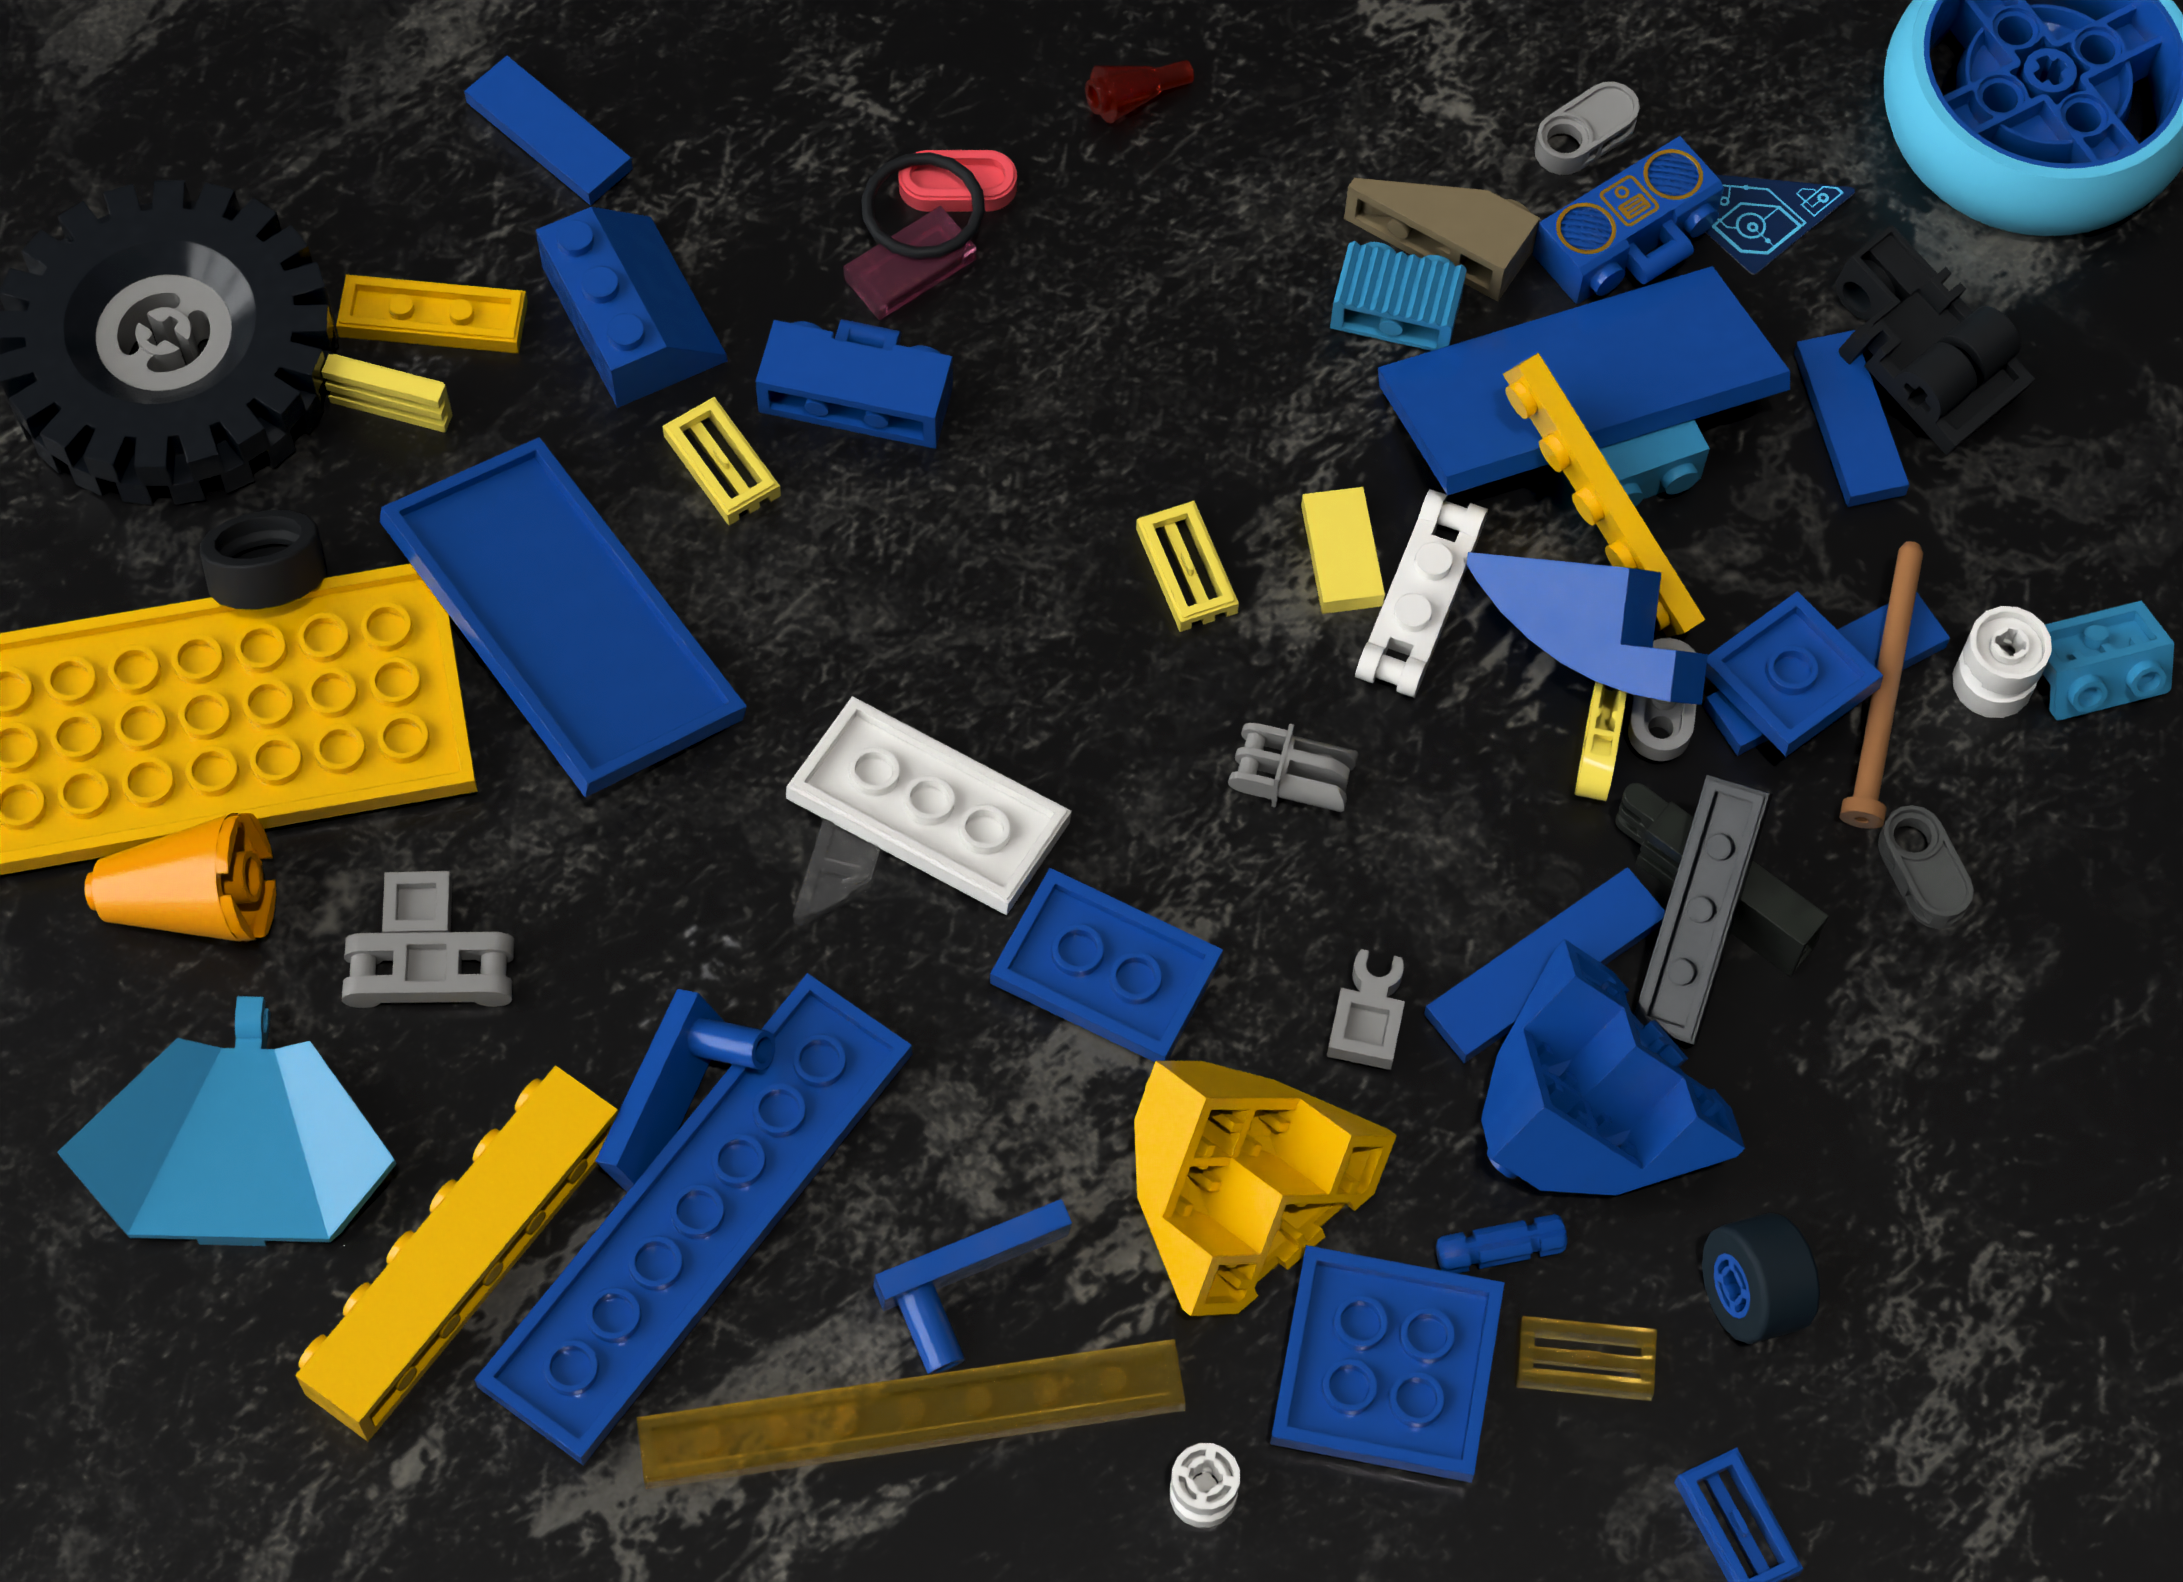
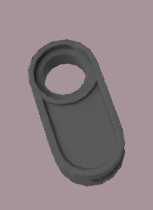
(1930, 880)

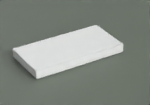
(929, 805)

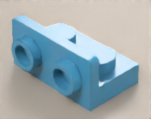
(2107, 660)

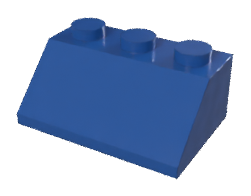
(627, 301)

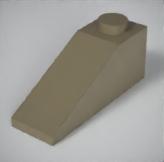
(1461, 224)

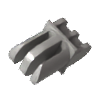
(1304, 771)

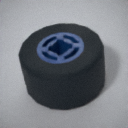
(1761, 1278)

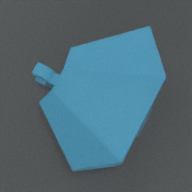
(232, 1144)

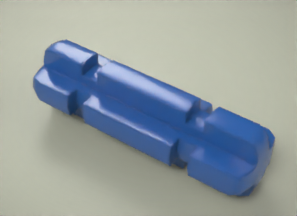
(1501, 1244)

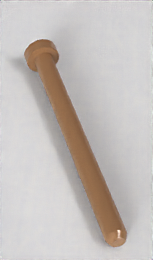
(1863, 808)

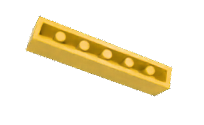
(457, 1254)

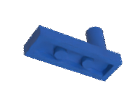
(669, 1079)
(916, 1281)

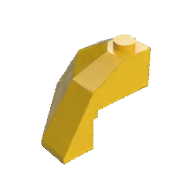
(1243, 1176)

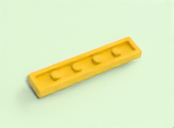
(1598, 491)

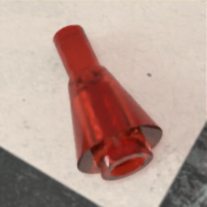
(1121, 89)

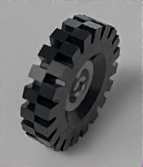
(190, 278)

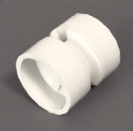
(2002, 661)

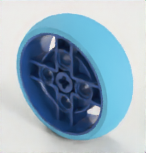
(2060, 96)

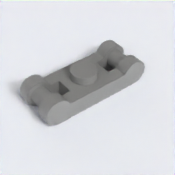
(428, 968)

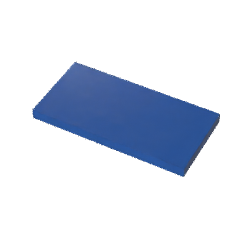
(1620, 361)
(562, 616)

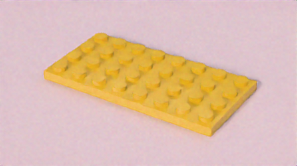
(221, 710)

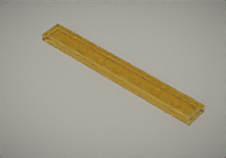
(910, 1414)

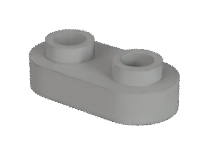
(1674, 717)

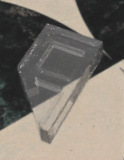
(837, 873)

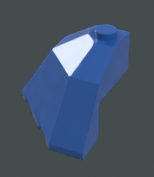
(1594, 1095)

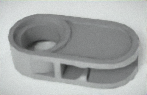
(1596, 119)

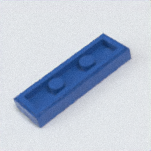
(548, 130)
(1851, 421)

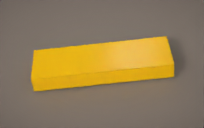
(432, 313)

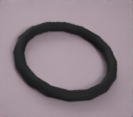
(924, 251)

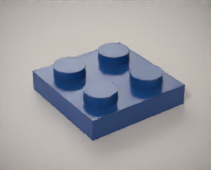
(1792, 673)

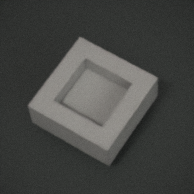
(417, 902)

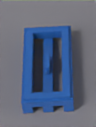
(1733, 1462)

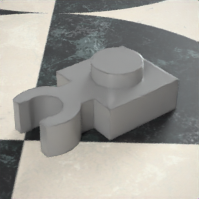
(1368, 1020)

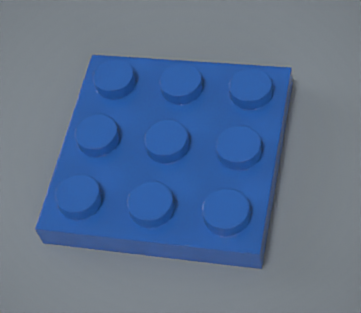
(1388, 1364)

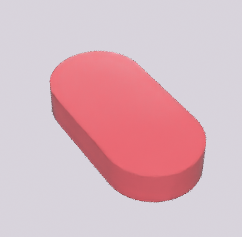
(931, 186)

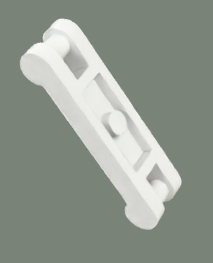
(1421, 594)

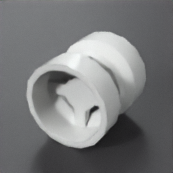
(1201, 1499)

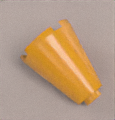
(190, 882)

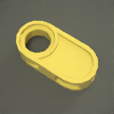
(1600, 743)

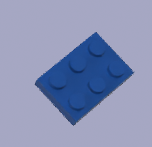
(1106, 966)

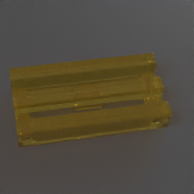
(1586, 1383)

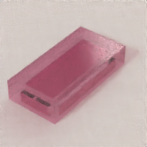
(892, 280)

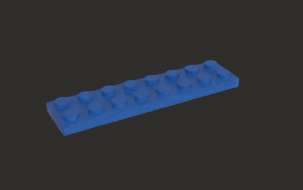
(692, 1221)

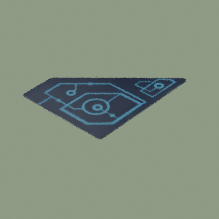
(1767, 216)

